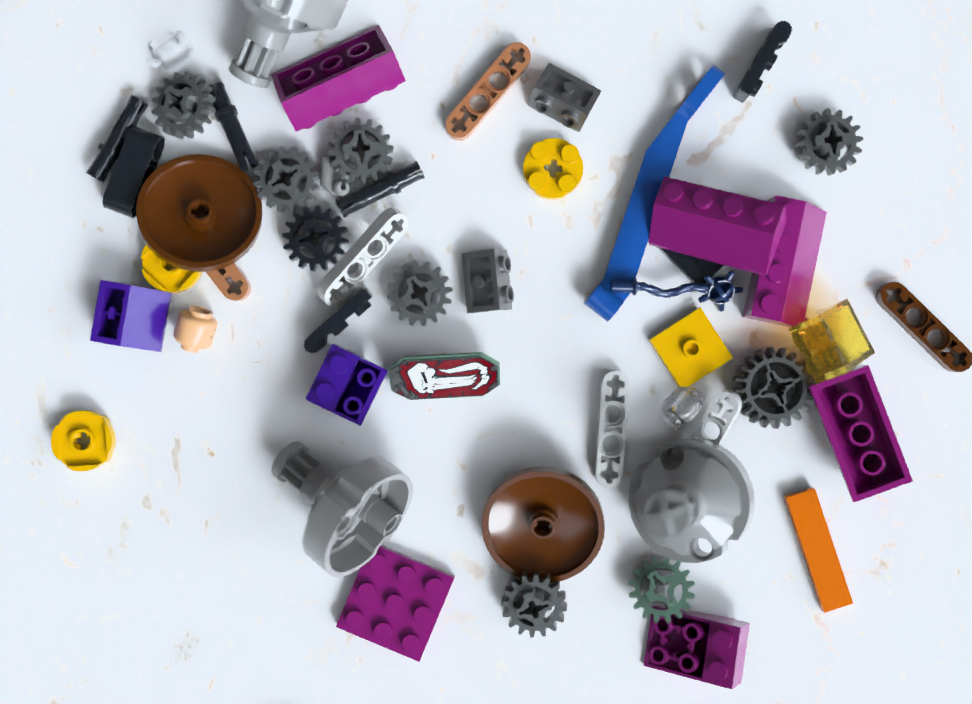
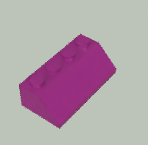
(337, 78)
(716, 225)
(786, 290)
(860, 433)

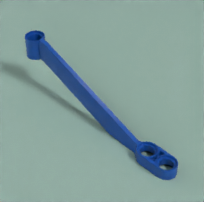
(638, 215)

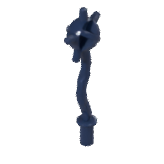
(718, 290)

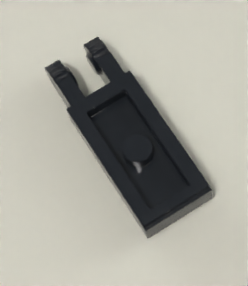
(763, 61)
(337, 323)

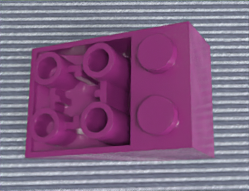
(699, 647)

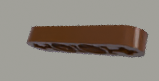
(920, 331)

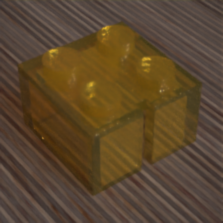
(832, 341)

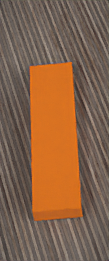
(818, 549)

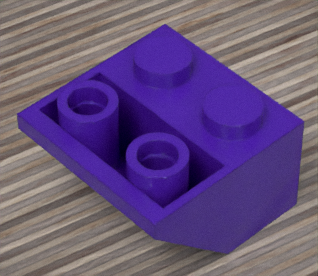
(130, 316)
(346, 384)

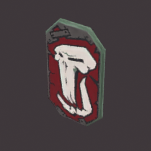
(444, 375)

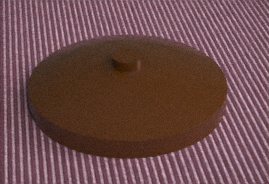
(199, 213)
(543, 523)

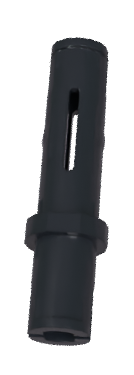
(227, 116)
(112, 146)
(380, 189)

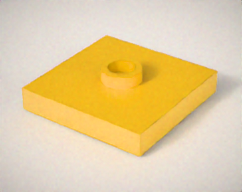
(690, 348)

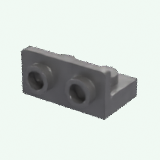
(563, 97)
(487, 280)

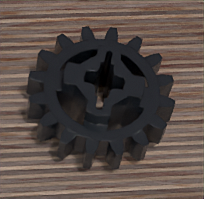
(302, 242)

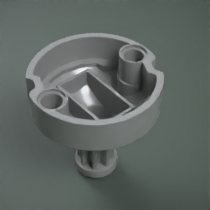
(270, 28)
(691, 500)
(349, 509)

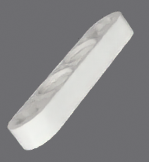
(365, 259)
(607, 428)

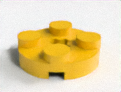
(539, 179)
(166, 280)
(101, 440)

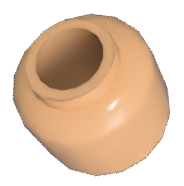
(195, 328)

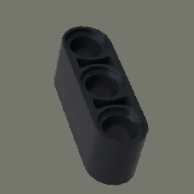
(134, 165)

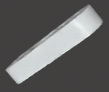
(716, 407)

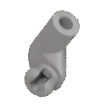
(330, 181)

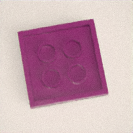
(396, 602)

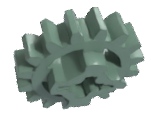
(672, 581)

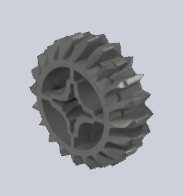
(797, 379)

